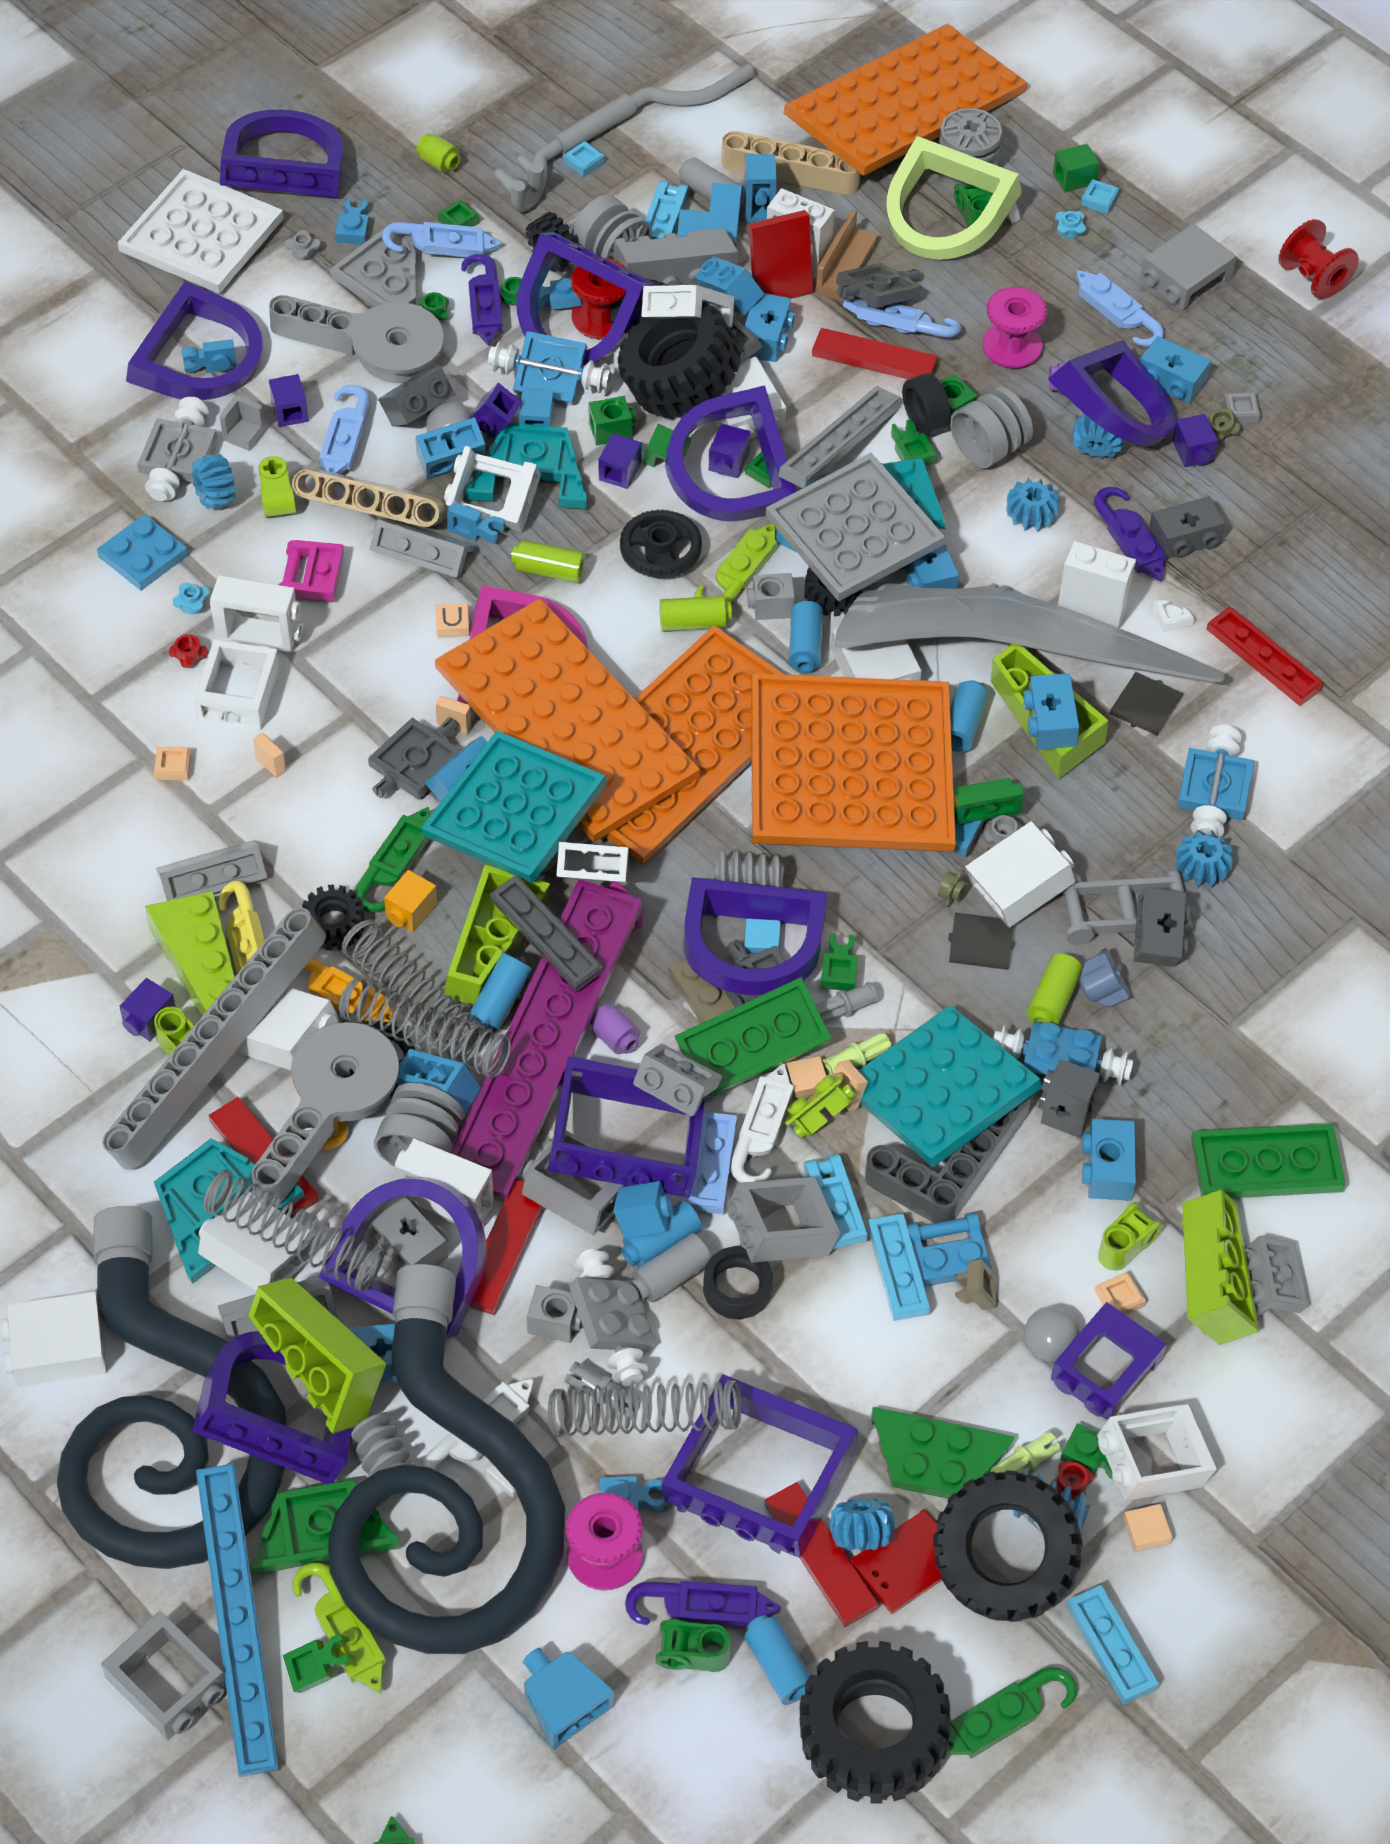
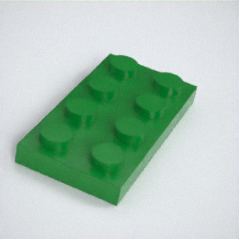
(756, 1035)
(1268, 1161)

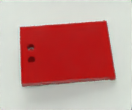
(902, 1565)

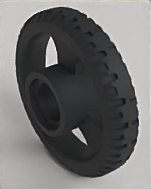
(660, 543)

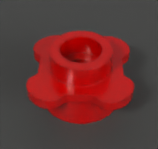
(183, 645)
(1073, 1470)

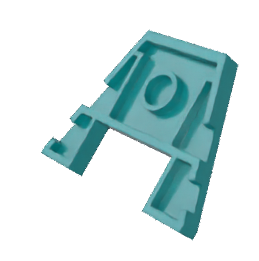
(538, 444)
(916, 482)
(183, 1195)

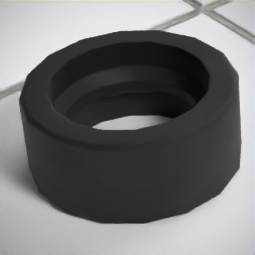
(926, 404)
(736, 1307)

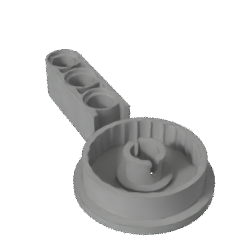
(389, 339)
(326, 1097)

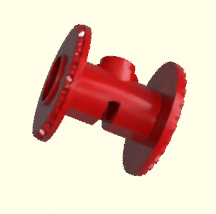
(1307, 253)
(597, 298)

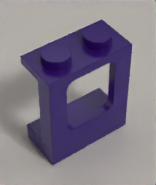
(1125, 1333)

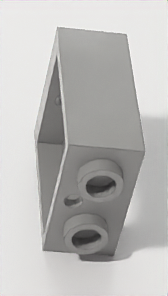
(564, 1202)
(818, 1223)
(138, 1650)

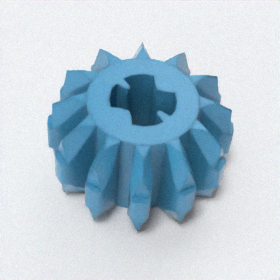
(1094, 439)
(213, 481)
(1032, 504)
(1204, 858)
(862, 1524)

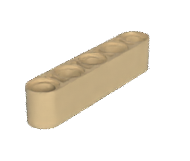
(794, 162)
(355, 497)

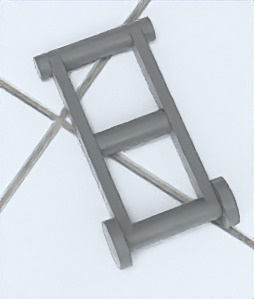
(1083, 932)

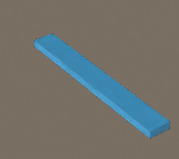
(237, 1621)

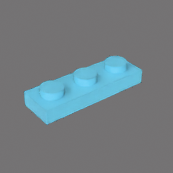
(898, 1267)
(1112, 1645)

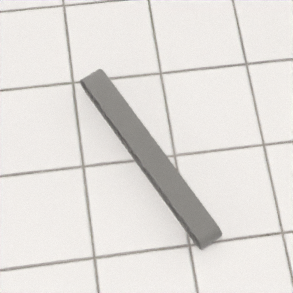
(214, 1039)

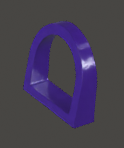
(279, 173)
(541, 260)
(199, 302)
(1127, 369)
(746, 402)
(752, 902)
(465, 1218)
(257, 1434)

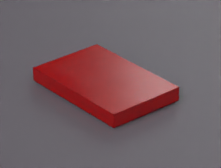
(782, 255)

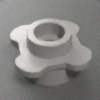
(302, 245)
(1001, 824)

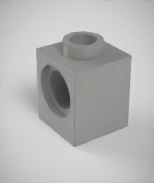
(771, 596)
(550, 1300)

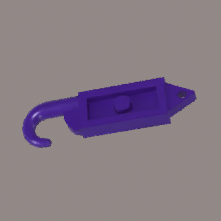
(484, 299)
(1131, 534)
(703, 1602)

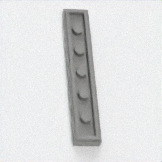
(840, 437)

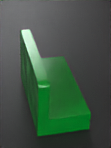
(987, 800)

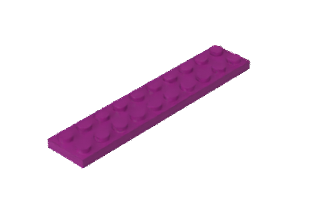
(541, 1037)

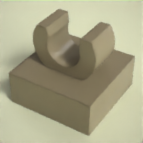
(980, 1284)

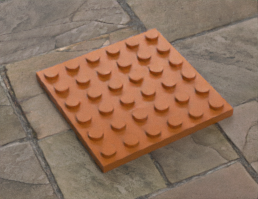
(851, 762)

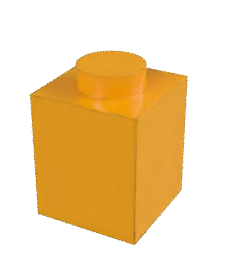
(410, 901)

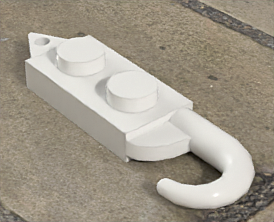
(762, 1122)
(506, 1399)

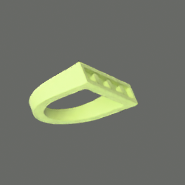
(965, 168)

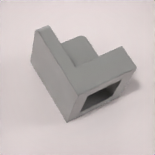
(242, 422)

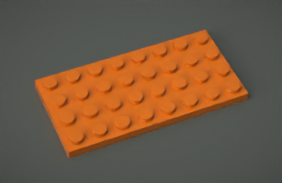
(903, 95)
(553, 693)
(707, 713)

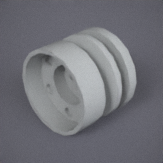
(973, 134)
(607, 220)
(991, 427)
(419, 1114)

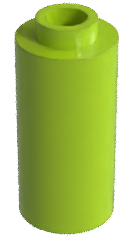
(548, 561)
(694, 613)
(1054, 989)

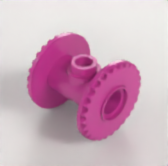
(1015, 318)
(604, 1541)

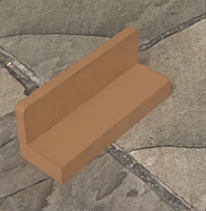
(847, 252)

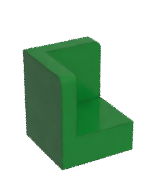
(1075, 167)
(658, 445)

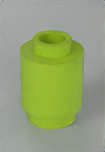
(438, 153)

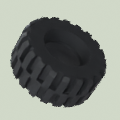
(678, 386)
(954, 1546)
(874, 1770)

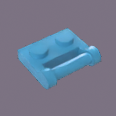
(944, 1261)

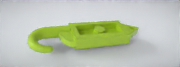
(744, 562)
(338, 1619)

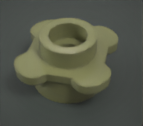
(1223, 416)
(952, 887)

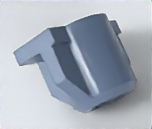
(1103, 980)

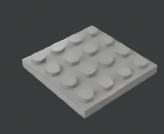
(855, 526)

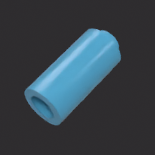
(805, 636)
(966, 714)
(500, 992)
(644, 1248)
(777, 1658)

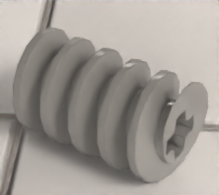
(748, 870)
(377, 1445)

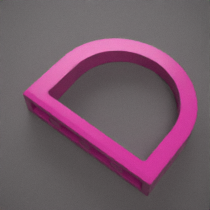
(503, 603)

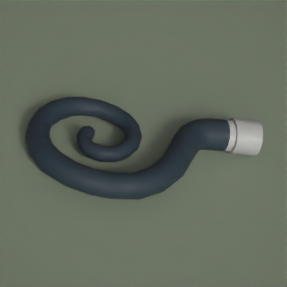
(122, 1263)
(421, 1317)

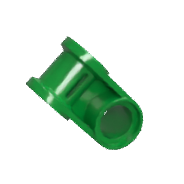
(971, 201)
(690, 1645)

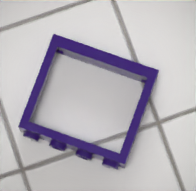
(616, 1084)
(745, 1522)

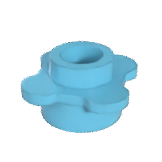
(1070, 224)
(191, 598)

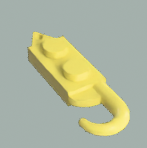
(244, 926)

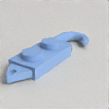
(442, 238)
(1116, 305)
(902, 318)
(344, 432)

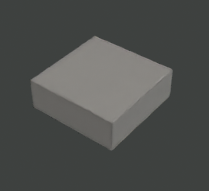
(1244, 407)

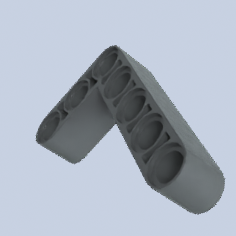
(944, 1185)

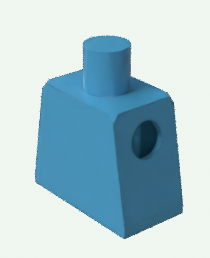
(564, 1695)

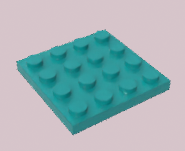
(514, 806)
(944, 1085)

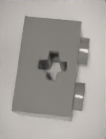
(407, 1234)

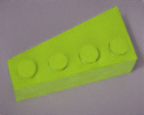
(1012, 676)
(485, 937)
(194, 945)
(1217, 1269)
(319, 1351)

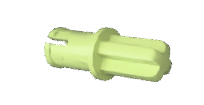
(859, 1053)
(1029, 1456)

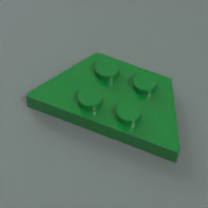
(935, 1454)
(302, 1527)

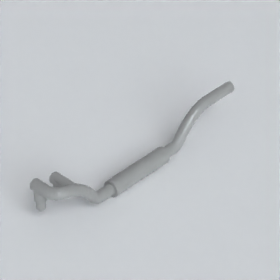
(598, 123)

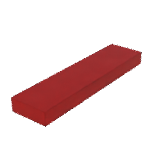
(872, 354)
(1265, 656)
(251, 1140)
(505, 1247)
(825, 1560)

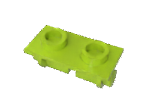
(828, 1095)

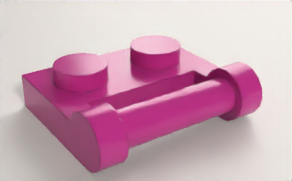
(321, 569)

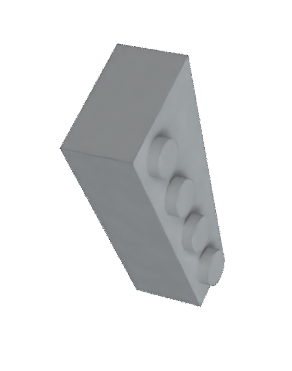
(674, 258)

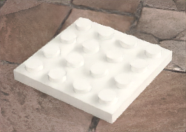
(200, 231)

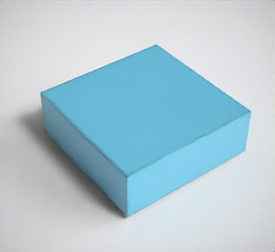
(584, 159)
(1099, 196)
(761, 935)

